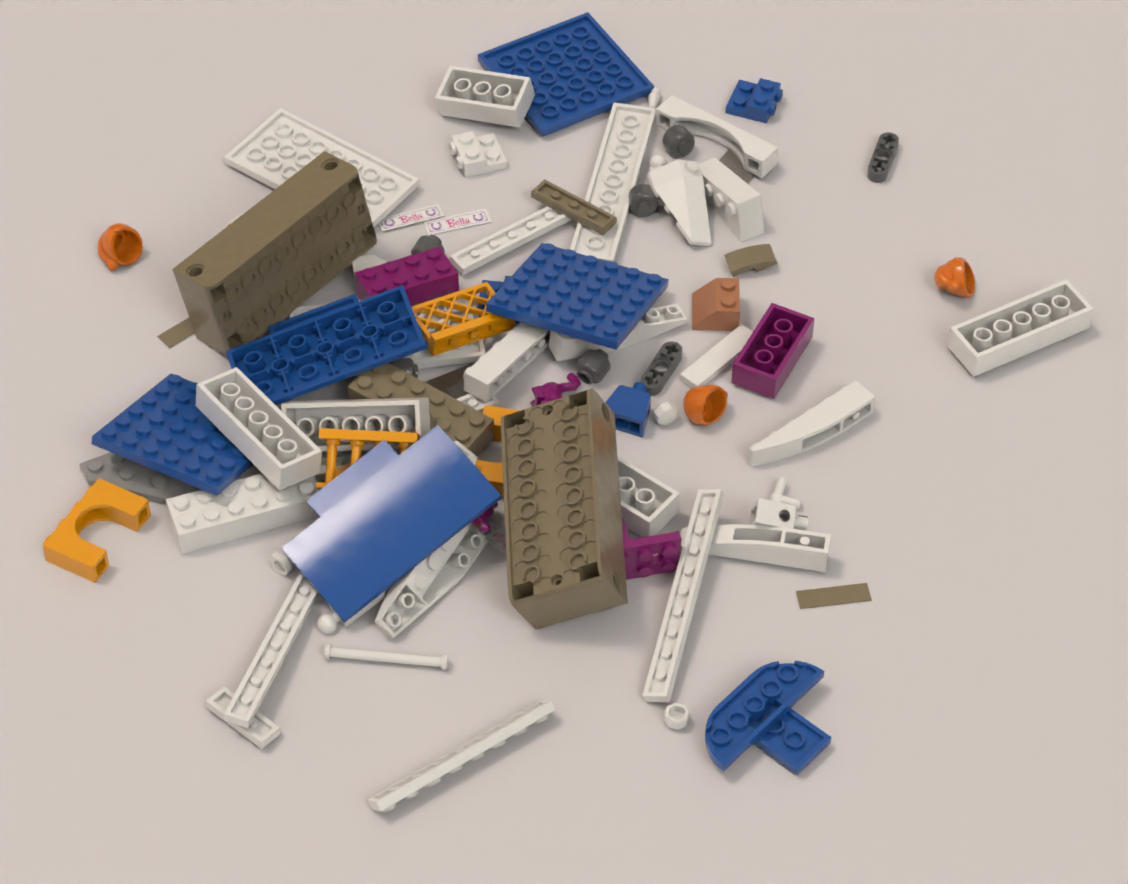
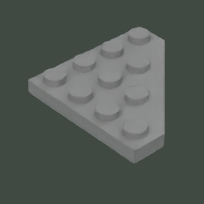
(134, 478)

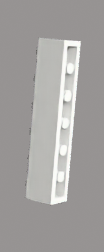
(505, 360)

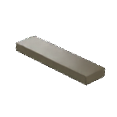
(574, 207)

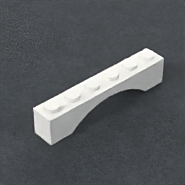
(754, 153)

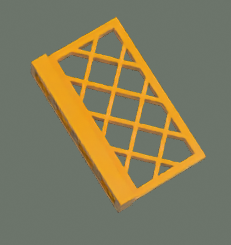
(469, 330)

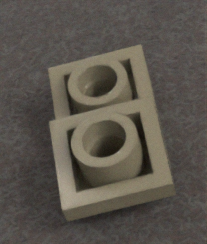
(750, 257)

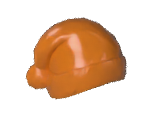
(119, 246)
(956, 278)
(705, 404)

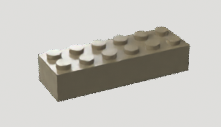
(455, 418)

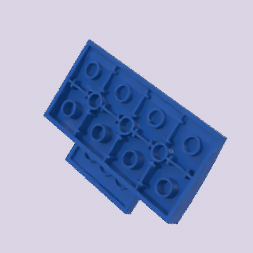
(330, 344)
(387, 519)

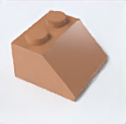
(717, 305)

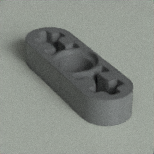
(886, 164)
(661, 359)

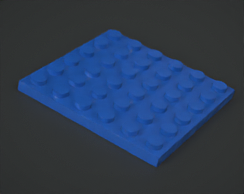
(573, 72)
(578, 295)
(174, 438)

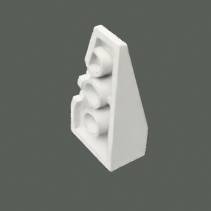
(683, 192)

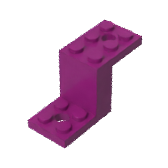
(640, 552)

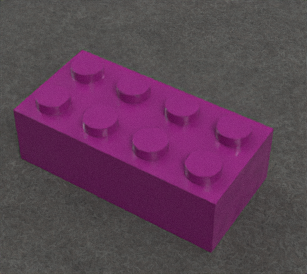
(422, 276)
(772, 350)

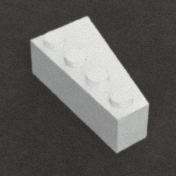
(733, 199)

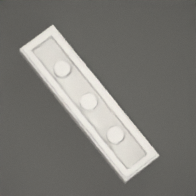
(716, 358)

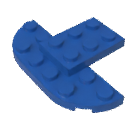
(763, 716)

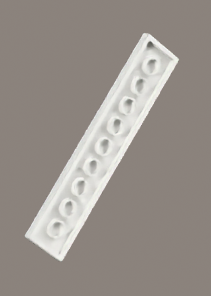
(614, 177)

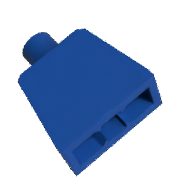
(631, 408)

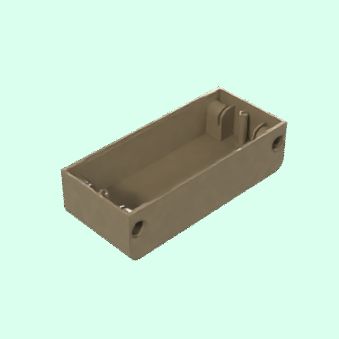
(276, 254)
(563, 509)

